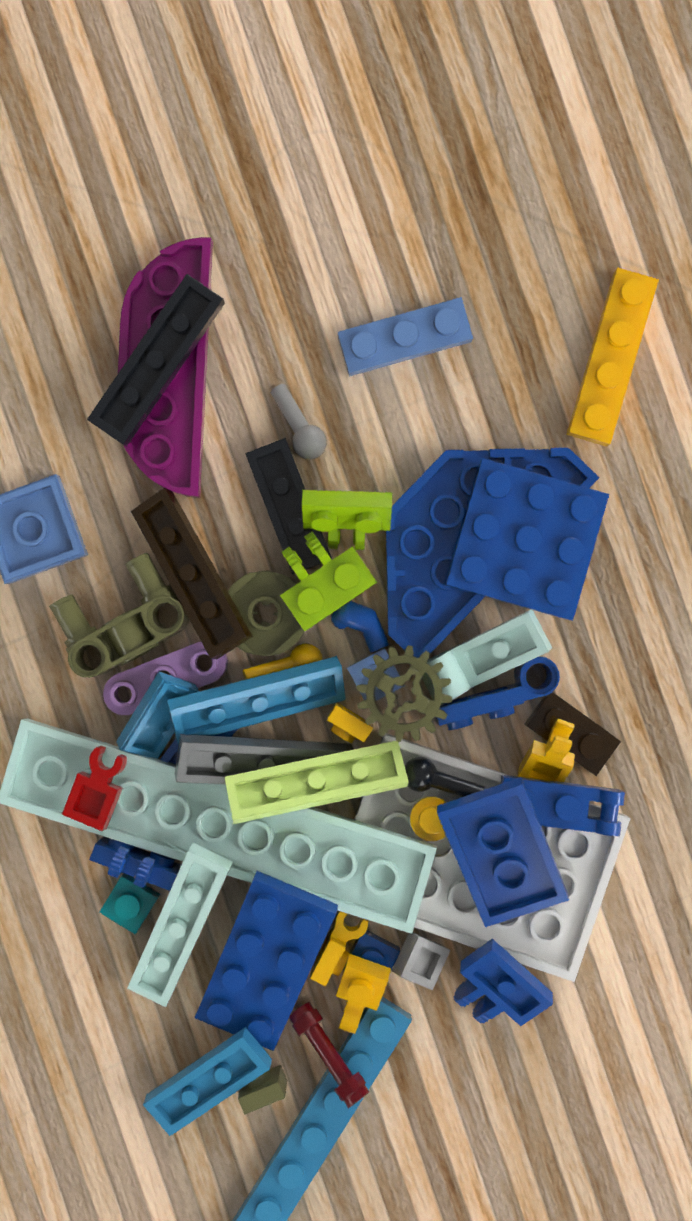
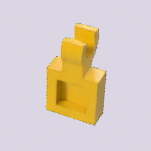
(550, 760)
(332, 953)
(362, 987)

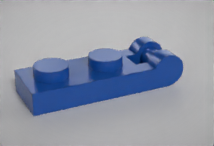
(567, 805)

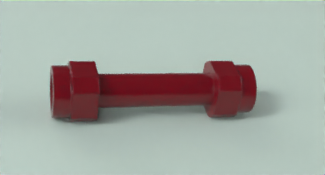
(351, 1087)

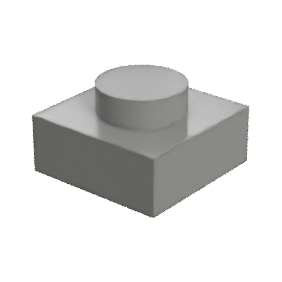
(421, 960)

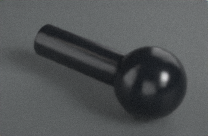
(424, 775)

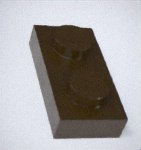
(589, 740)

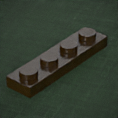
(191, 574)

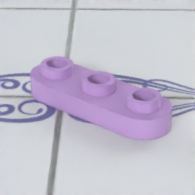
(179, 664)

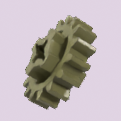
(386, 683)

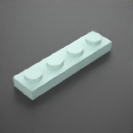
(179, 924)

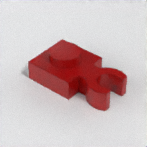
(93, 794)

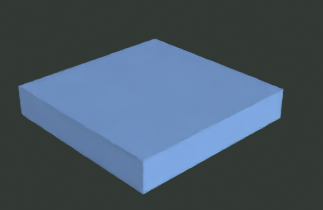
(37, 530)

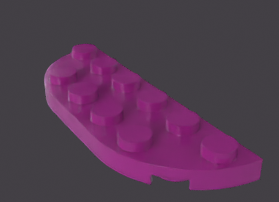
(171, 437)

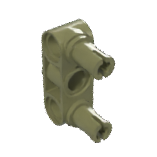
(127, 634)

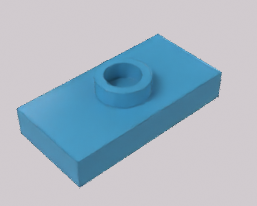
(151, 722)

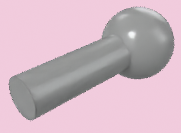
(308, 439)

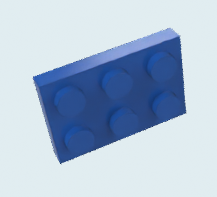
(502, 852)

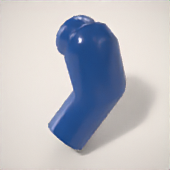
(361, 619)

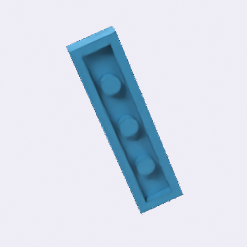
(258, 699)

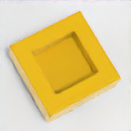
(348, 724)

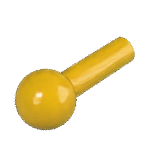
(300, 655)

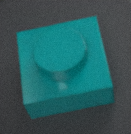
(129, 903)

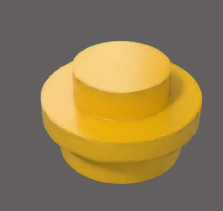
(425, 819)

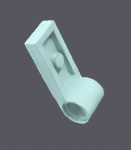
(490, 654)

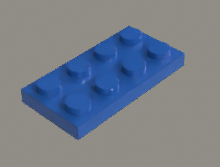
(266, 959)

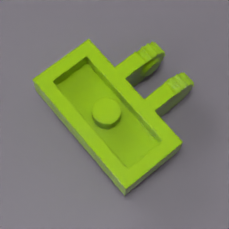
(346, 510)
(326, 588)

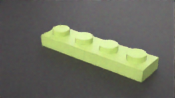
(316, 781)

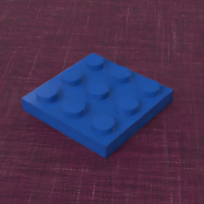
(527, 539)

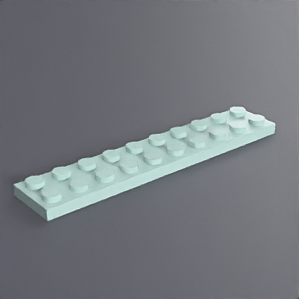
(321, 852)

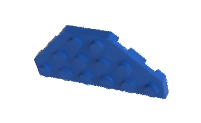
(426, 534)

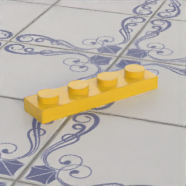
(612, 357)

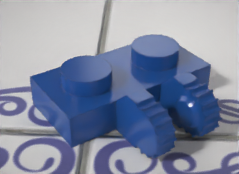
(135, 862)
(505, 985)

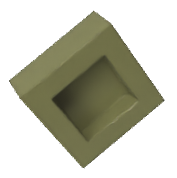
(263, 1090)

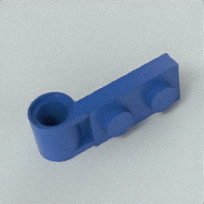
(500, 701)

